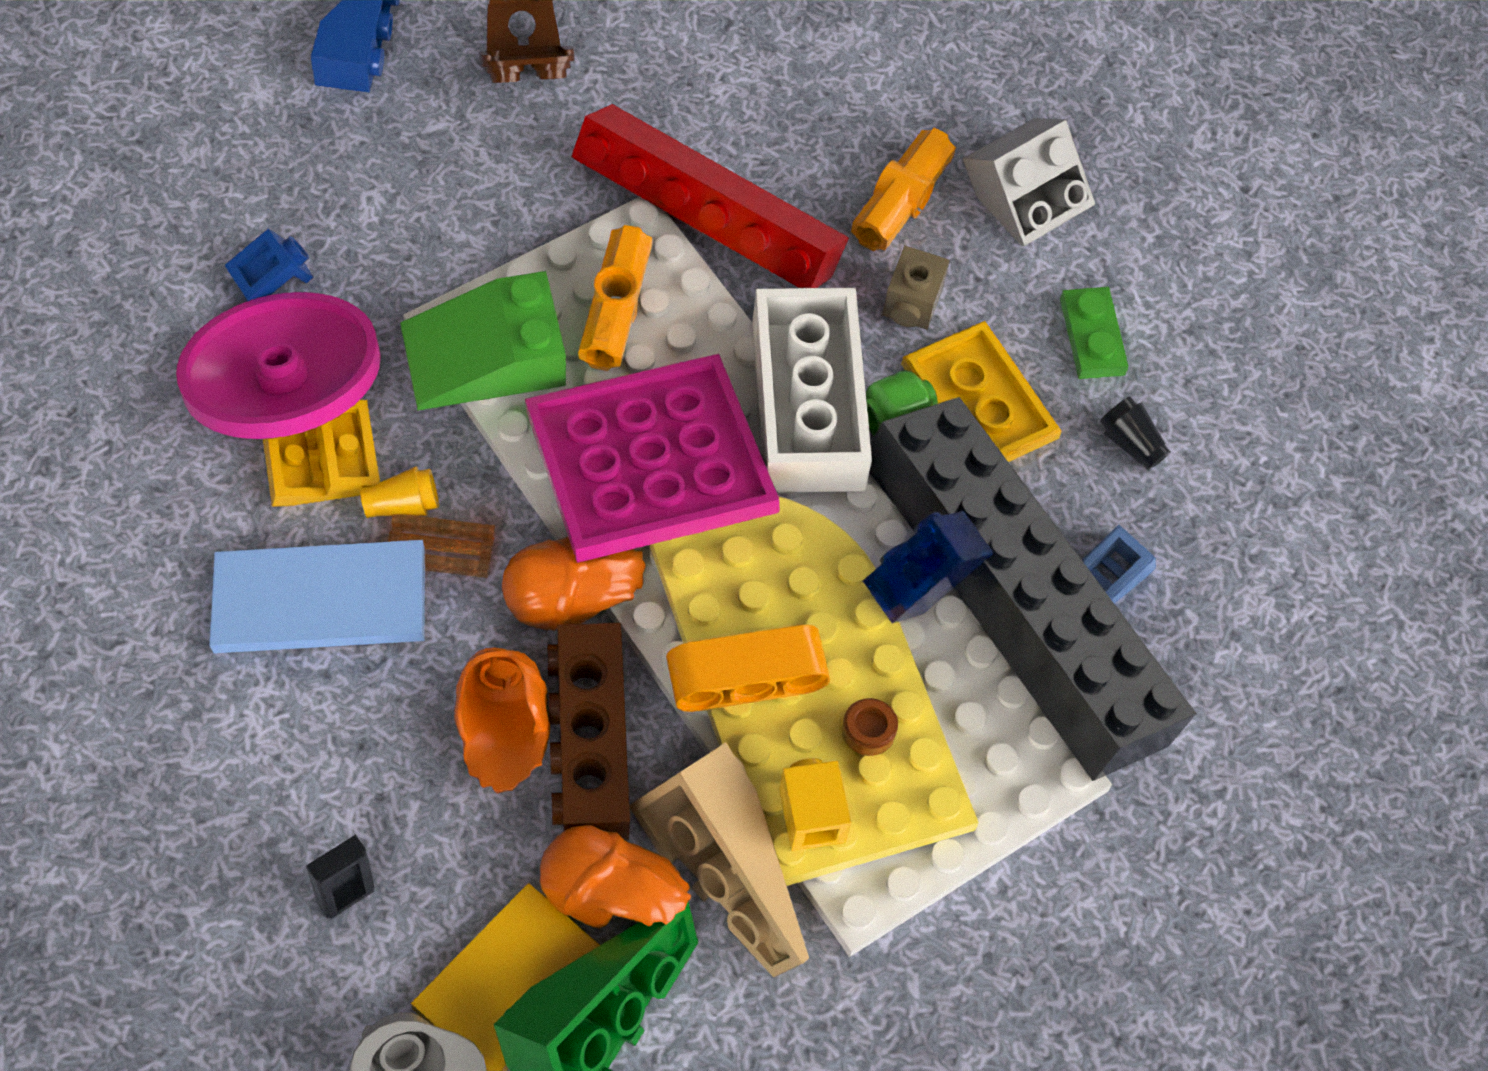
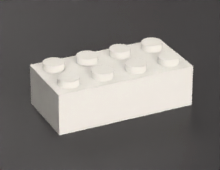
(811, 389)

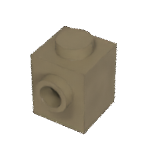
(915, 288)

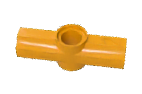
(903, 189)
(609, 317)

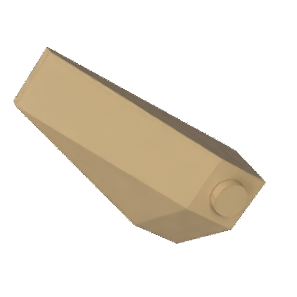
(720, 833)

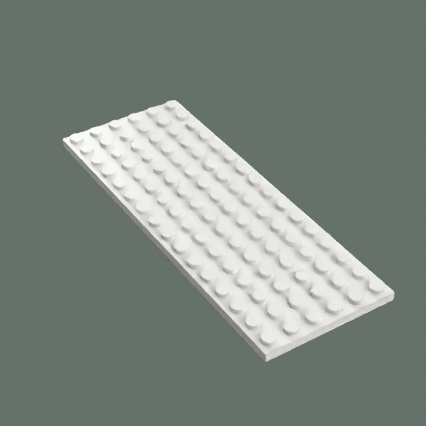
(999, 737)

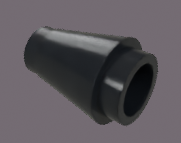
(1135, 433)

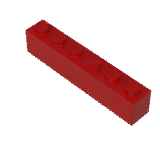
(709, 197)

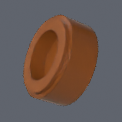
(869, 727)

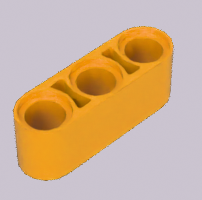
(747, 668)

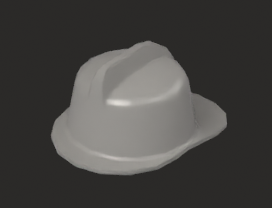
(413, 1044)

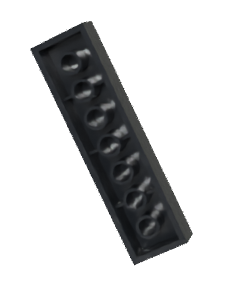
(1034, 591)

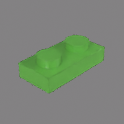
(1094, 332)

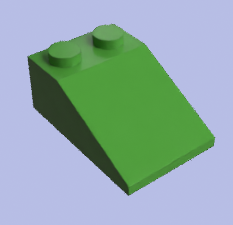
(486, 344)

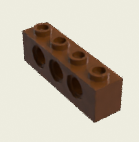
(596, 654)

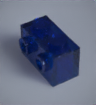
(927, 565)

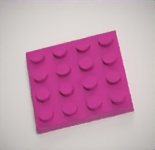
(650, 457)

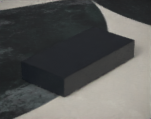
(341, 877)

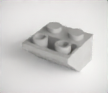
(1031, 178)

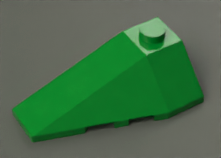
(597, 1001)

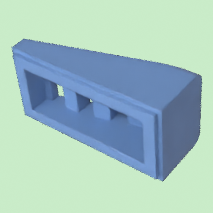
(1132, 551)

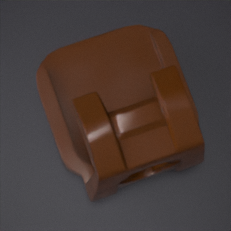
(543, 52)

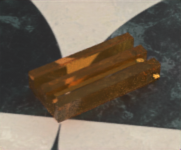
(449, 528)

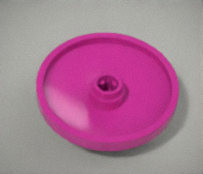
(278, 365)

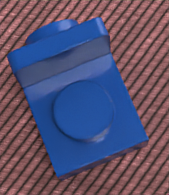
(268, 265)

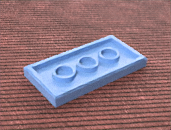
(318, 596)

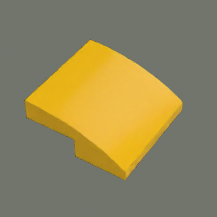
(323, 461)

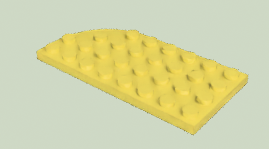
(812, 573)

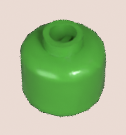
(897, 396)

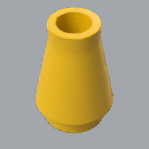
(405, 493)

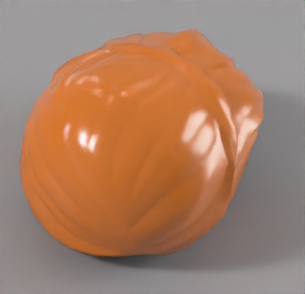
(551, 589)
(502, 717)
(602, 875)

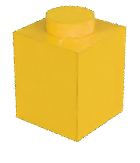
(814, 804)

